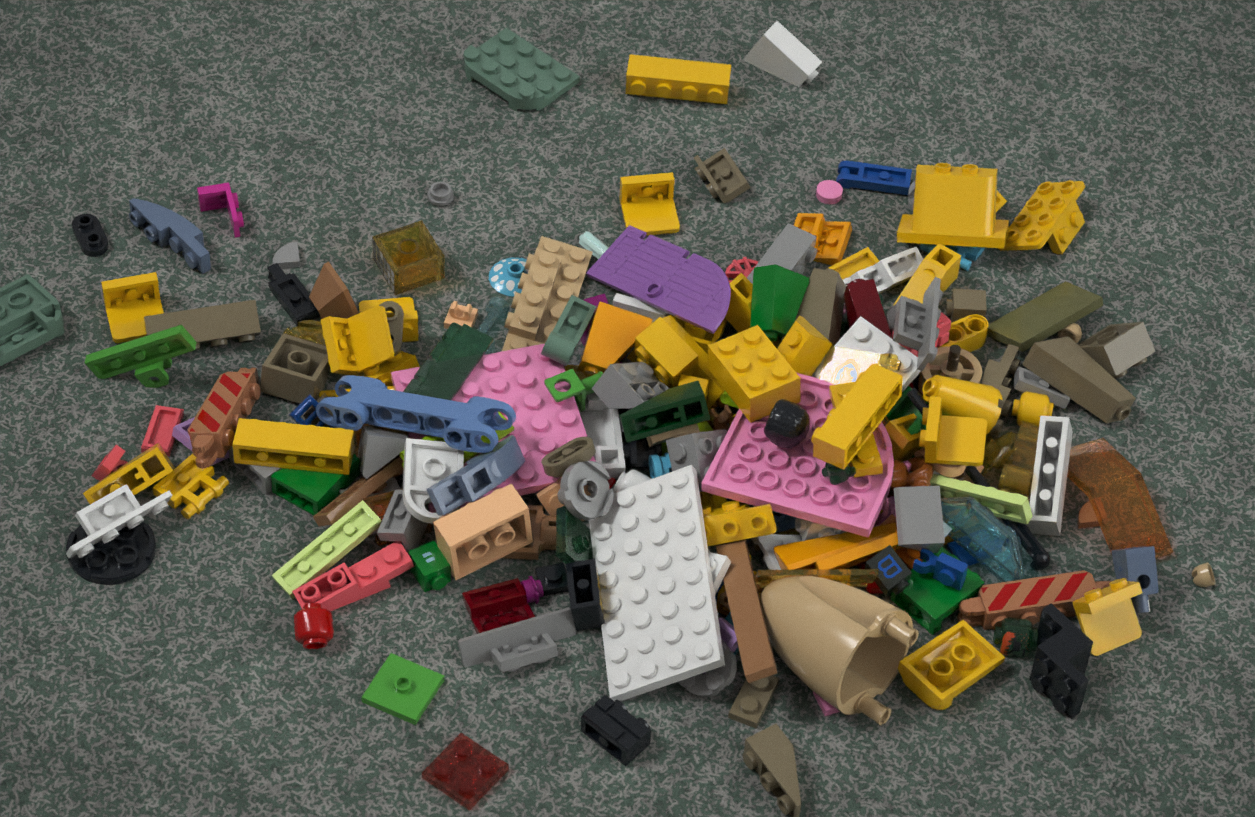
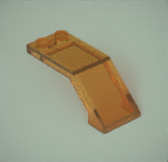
(1117, 497)

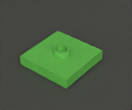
(403, 688)

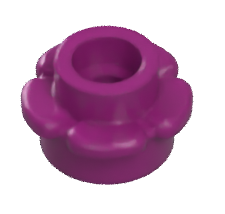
(533, 589)

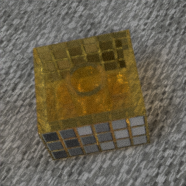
(408, 257)

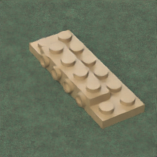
(552, 278)

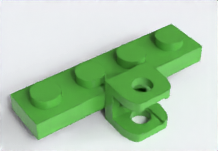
(146, 355)

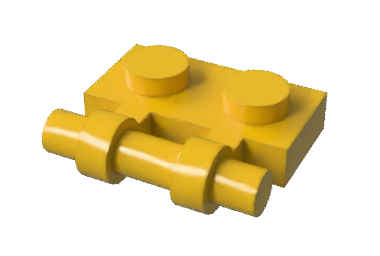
(185, 481)

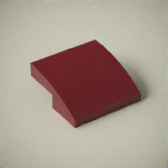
(494, 600)

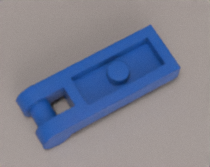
(874, 177)

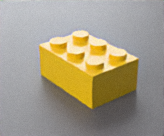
(753, 372)

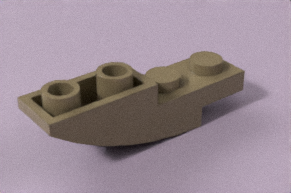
(997, 375)

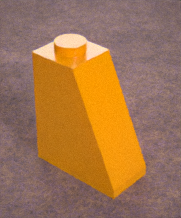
(610, 337)

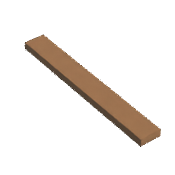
(747, 612)

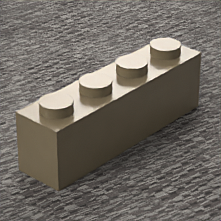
(211, 323)

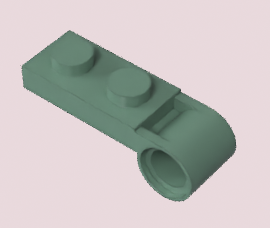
(568, 330)

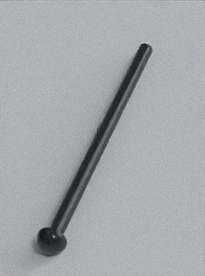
(1040, 557)

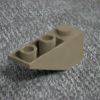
(775, 762)

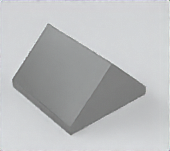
(378, 447)
(919, 517)

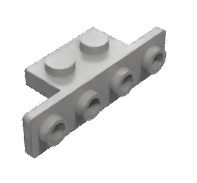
(917, 323)
(519, 642)

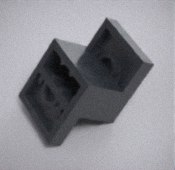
(1061, 661)

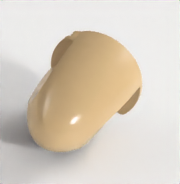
(838, 640)

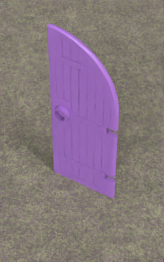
(665, 279)

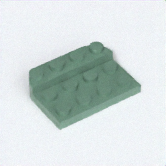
(518, 71)
(27, 318)

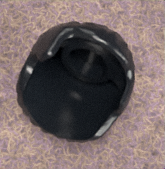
(787, 424)

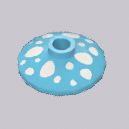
(504, 279)

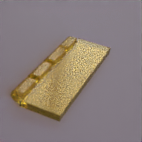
(850, 577)

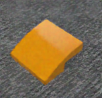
(831, 236)

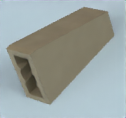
(824, 303)
(1079, 377)

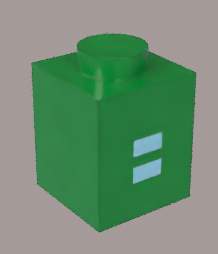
(430, 567)

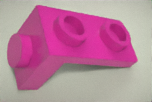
(219, 197)

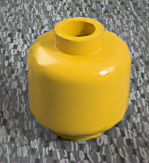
(1031, 407)

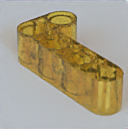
(1019, 473)

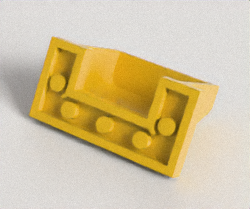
(954, 208)

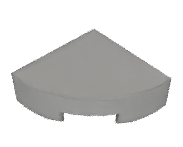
(287, 256)

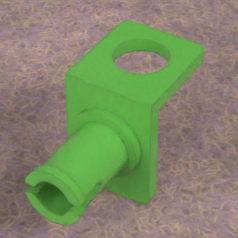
(578, 389)

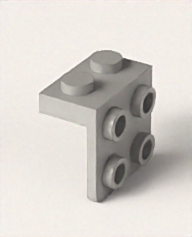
(695, 450)

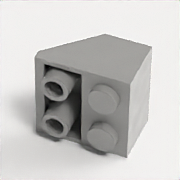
(628, 385)

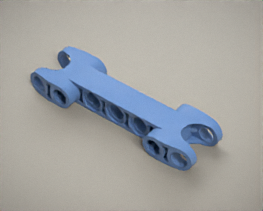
(455, 421)

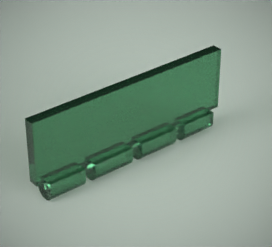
(450, 362)

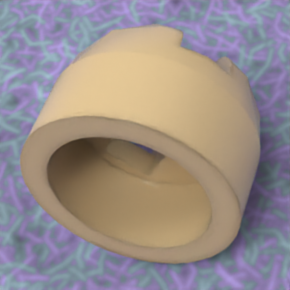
(1073, 331)
(1203, 575)

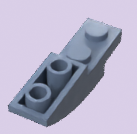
(167, 228)
(477, 477)

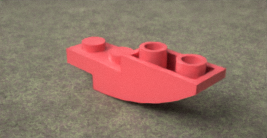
(349, 584)

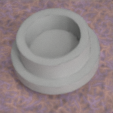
(440, 194)

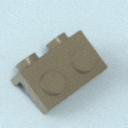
(723, 176)

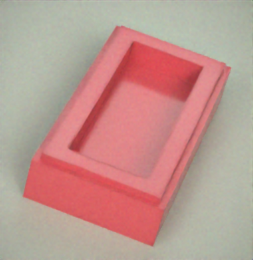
(161, 428)

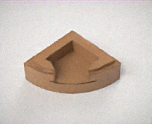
(1087, 517)

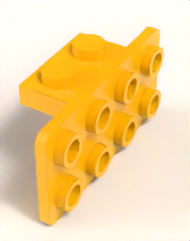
(1048, 217)

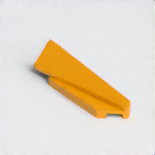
(836, 550)

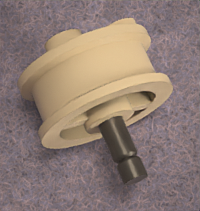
(952, 363)

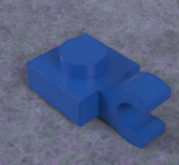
(945, 568)

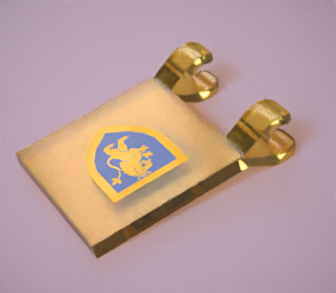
(845, 364)

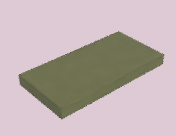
(1044, 315)

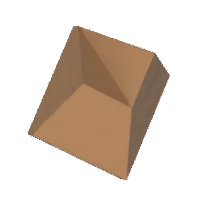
(331, 295)

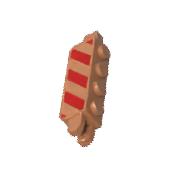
(218, 417)
(1027, 598)

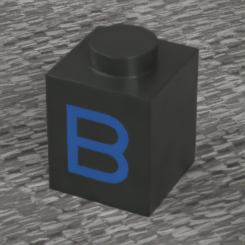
(892, 571)

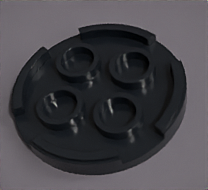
(117, 560)

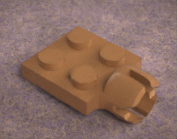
(543, 535)

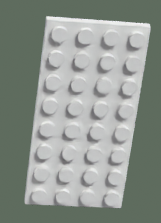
(656, 586)

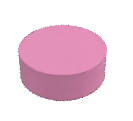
(829, 192)

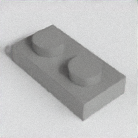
(1028, 381)

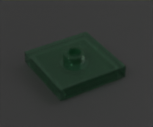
(572, 537)

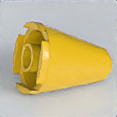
(965, 398)

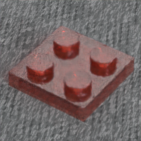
(465, 771)

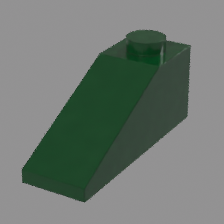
(666, 412)

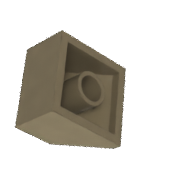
(1119, 347)
(295, 369)

